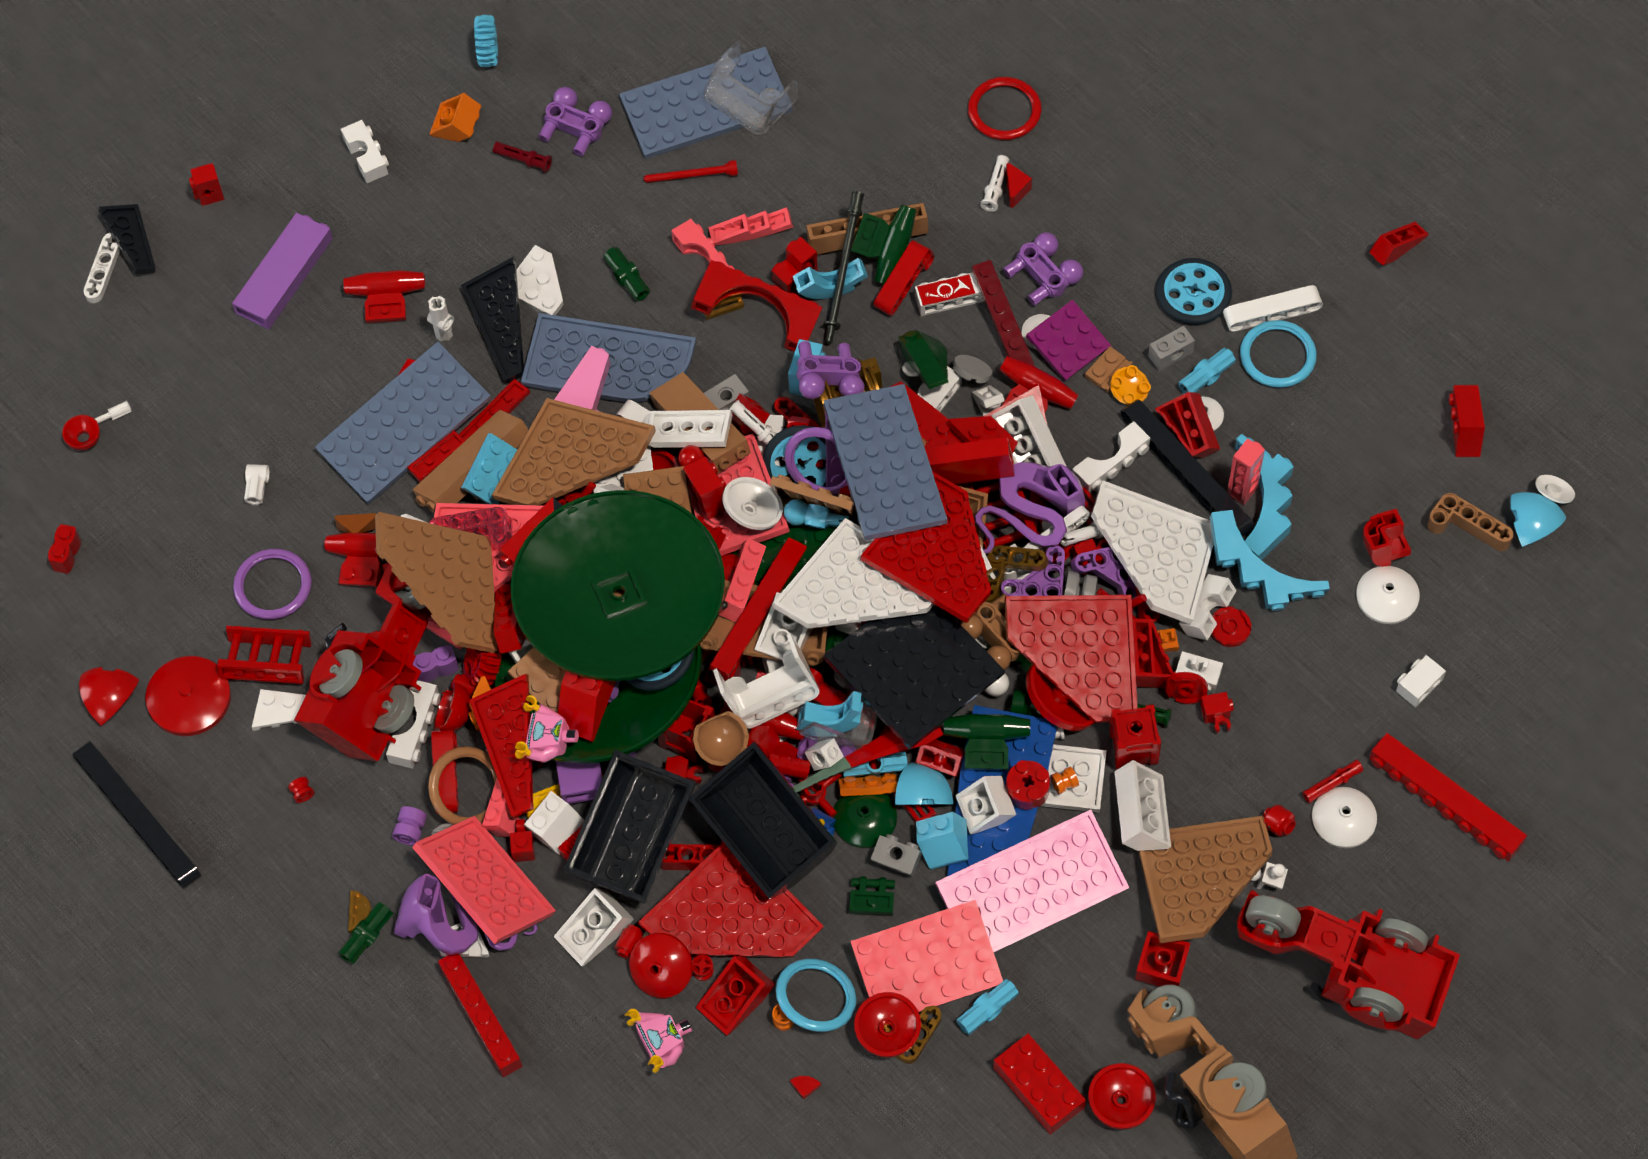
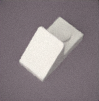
(988, 399)

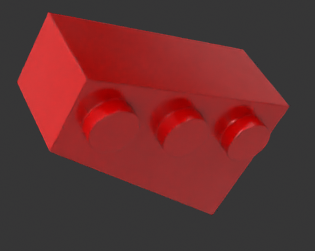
(1467, 420)
(1191, 424)
(1151, 662)

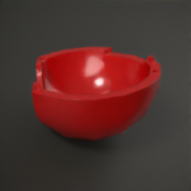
(453, 709)

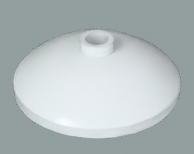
(752, 503)
(1384, 604)
(1344, 829)

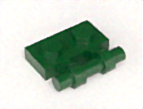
(872, 902)

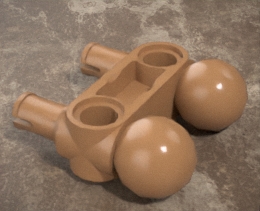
(993, 630)

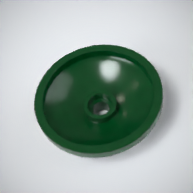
(864, 829)

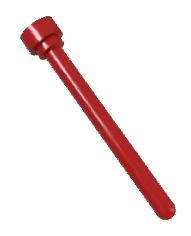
(729, 168)

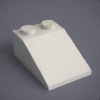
(773, 637)
(593, 926)

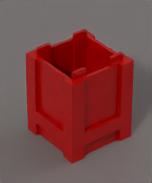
(674, 736)
(1141, 746)

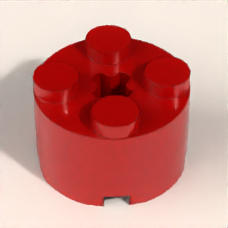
(1033, 795)

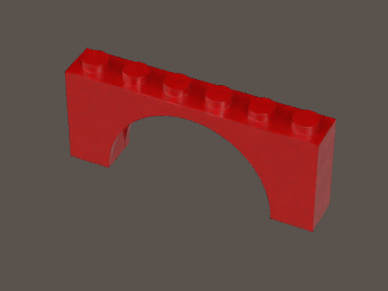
(722, 282)

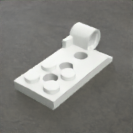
(697, 436)

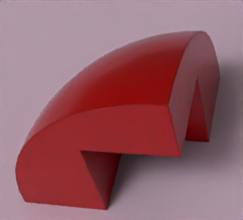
(105, 691)

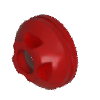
(79, 425)

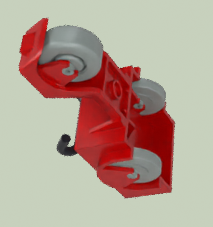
(366, 678)
(1379, 968)

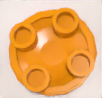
(1129, 384)

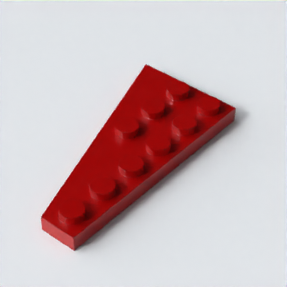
(930, 421)
(503, 725)

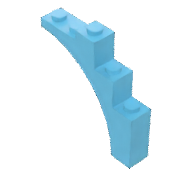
(1271, 526)
(1253, 572)

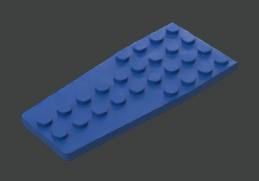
(1034, 748)

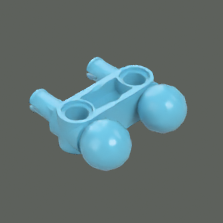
(802, 515)

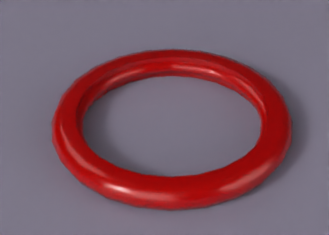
(998, 134)

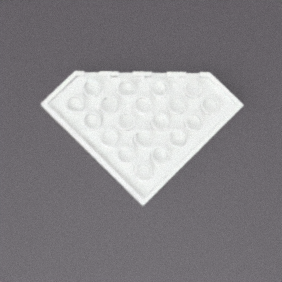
(1158, 547)
(843, 589)

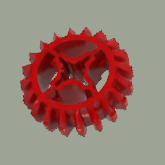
(481, 664)

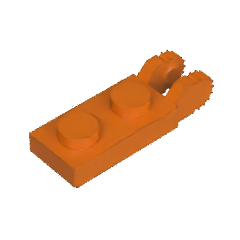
(868, 785)

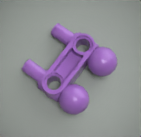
(575, 121)
(1043, 269)
(836, 370)

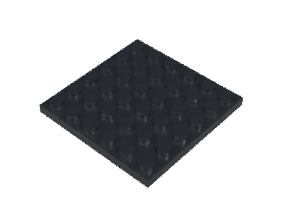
(914, 670)

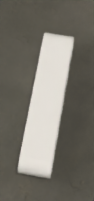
(1272, 307)

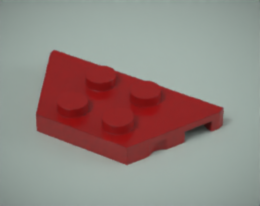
(979, 428)

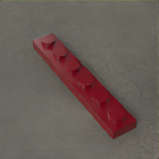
(1001, 312)

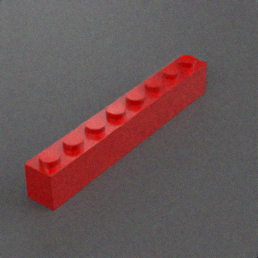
(1447, 797)

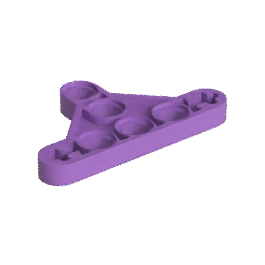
(1108, 571)
(1040, 579)

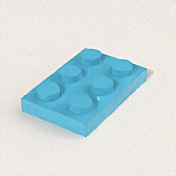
(488, 468)

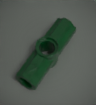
(626, 274)
(365, 933)

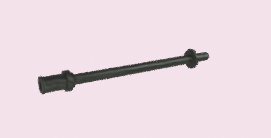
(853, 212)

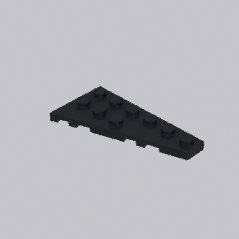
(496, 308)

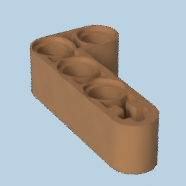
(1470, 525)

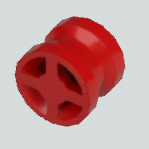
(301, 789)
(702, 962)

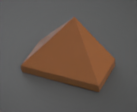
(355, 522)

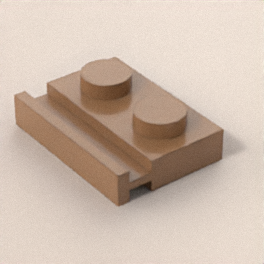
(1103, 369)

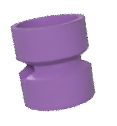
(409, 825)

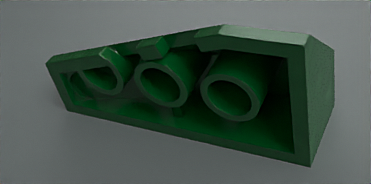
(926, 357)

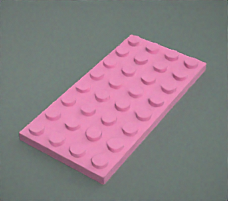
(1038, 880)

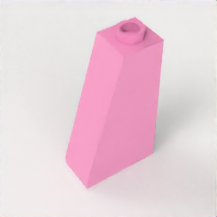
(587, 380)

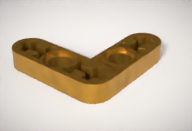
(1002, 564)
(933, 1024)

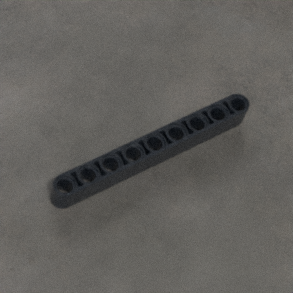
(1185, 466)
(137, 814)

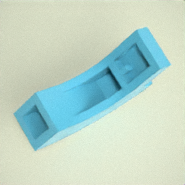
(822, 284)
(838, 717)

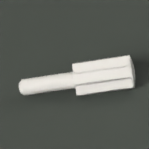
(115, 412)

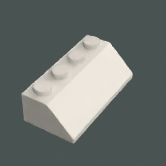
(1027, 426)
(1142, 807)

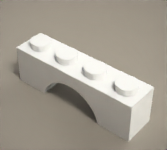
(1132, 443)
(407, 745)

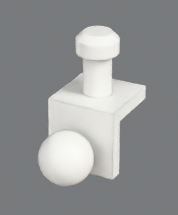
(1271, 875)

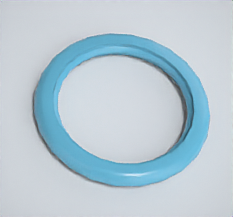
(1278, 325)
(794, 1016)

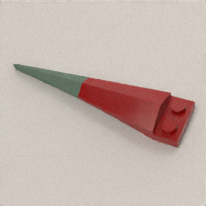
(878, 748)

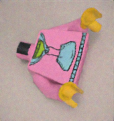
(546, 734)
(660, 1036)

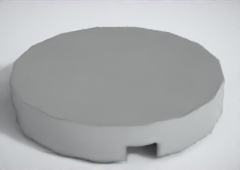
(972, 368)

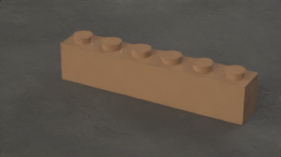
(831, 234)

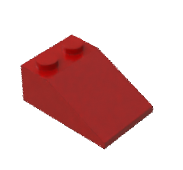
(584, 703)
(735, 994)

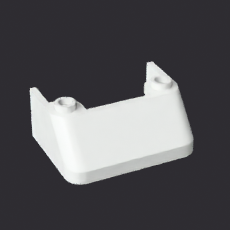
(773, 692)

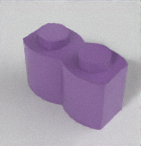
(438, 663)

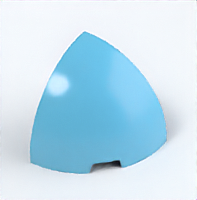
(1535, 516)
(922, 787)

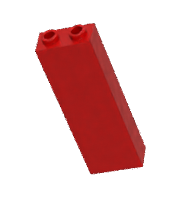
(972, 460)

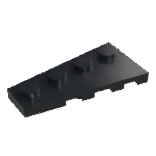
(130, 235)

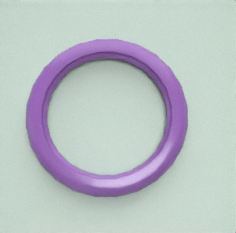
(790, 451)
(262, 555)

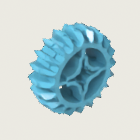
(486, 40)

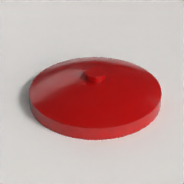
(187, 696)
(1054, 703)

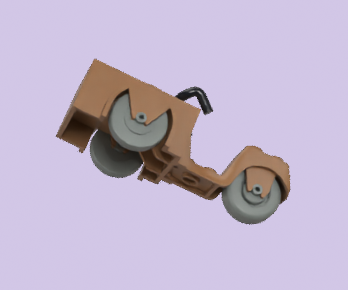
(1219, 1092)

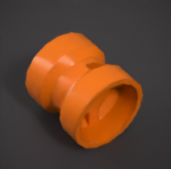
(1065, 780)
(778, 1015)

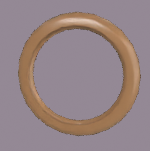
(435, 774)

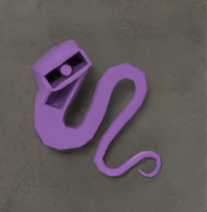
(1053, 483)
(425, 913)

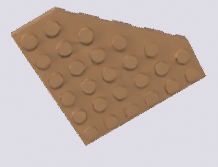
(569, 450)
(447, 574)
(1202, 874)

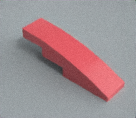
(748, 228)

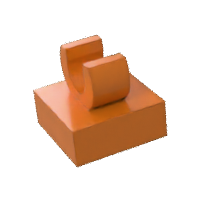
(1169, 640)

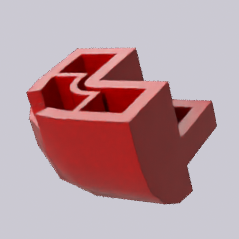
(1385, 538)

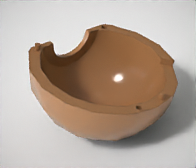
(721, 738)

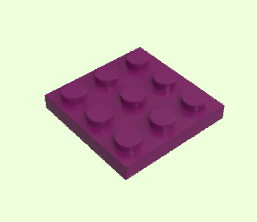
(1068, 340)

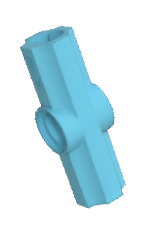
(1207, 371)
(890, 763)
(987, 1007)

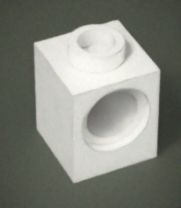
(824, 754)

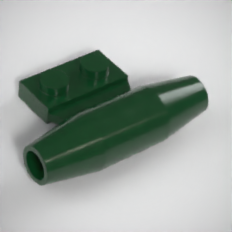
(885, 241)
(987, 738)

